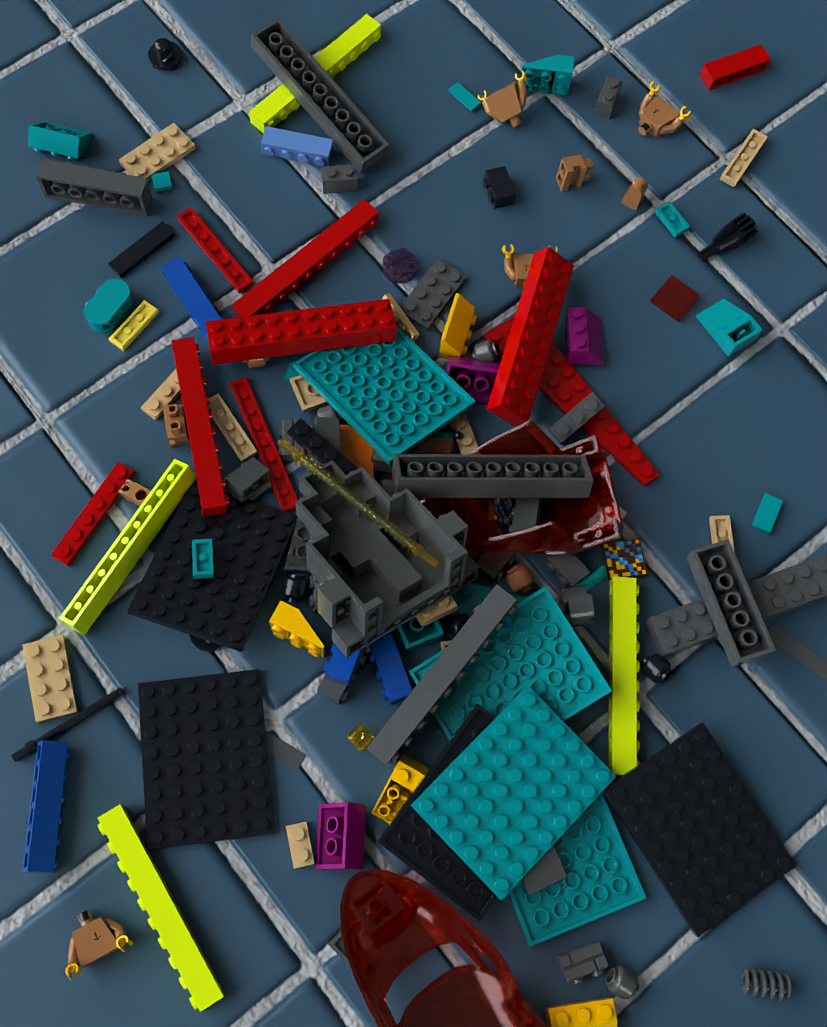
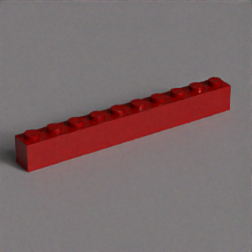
(307, 261)
(199, 428)

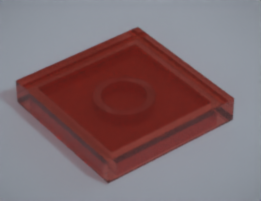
(675, 298)

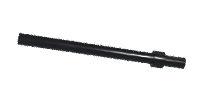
(31, 746)

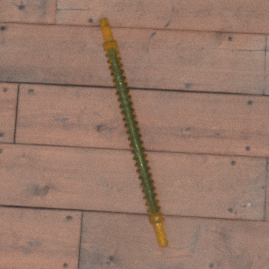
(418, 549)

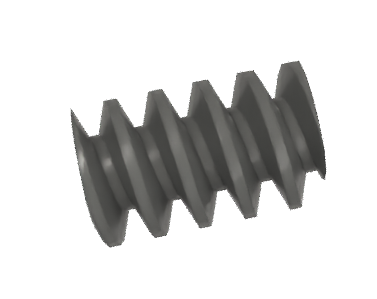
(766, 982)

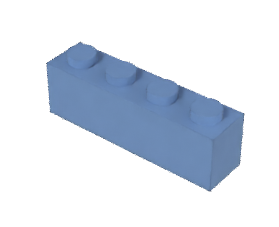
(297, 146)

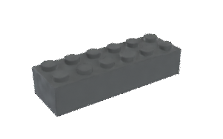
(94, 187)
(730, 603)

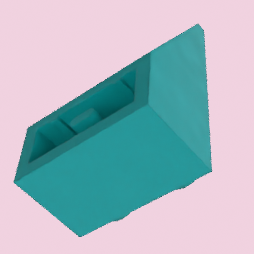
(549, 74)
(729, 326)

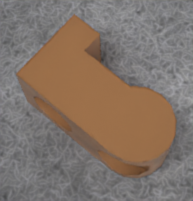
(635, 193)
(134, 492)

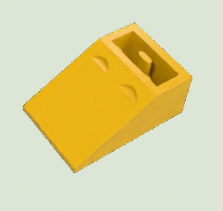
(290, 624)
(399, 787)

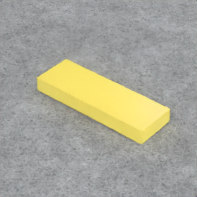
(133, 325)

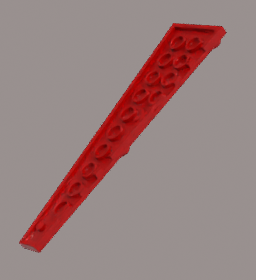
(565, 389)

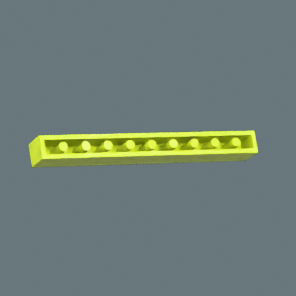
(332, 59)
(128, 547)
(623, 675)
(161, 907)

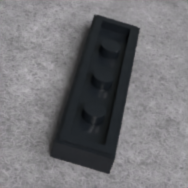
(141, 249)

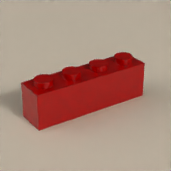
(735, 67)

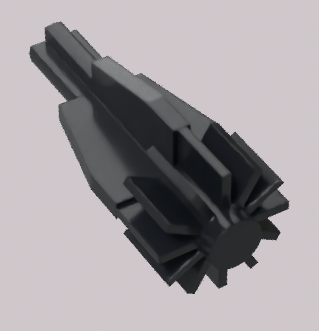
(731, 236)

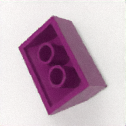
(583, 337)
(473, 376)
(340, 836)

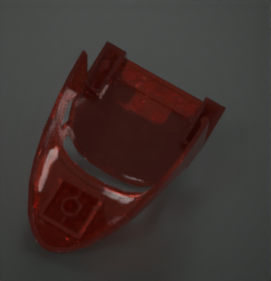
(565, 523)
(397, 920)

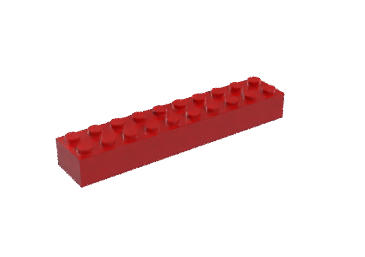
(301, 331)
(530, 337)

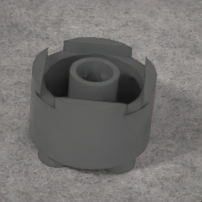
(577, 605)

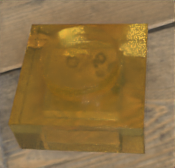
(360, 737)

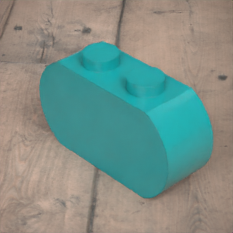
(108, 305)

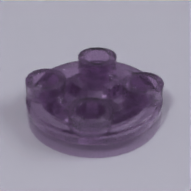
(399, 266)

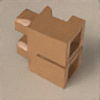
(573, 171)
(176, 425)

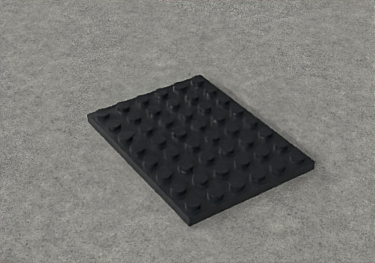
(245, 560)
(204, 759)
(699, 829)
(422, 848)

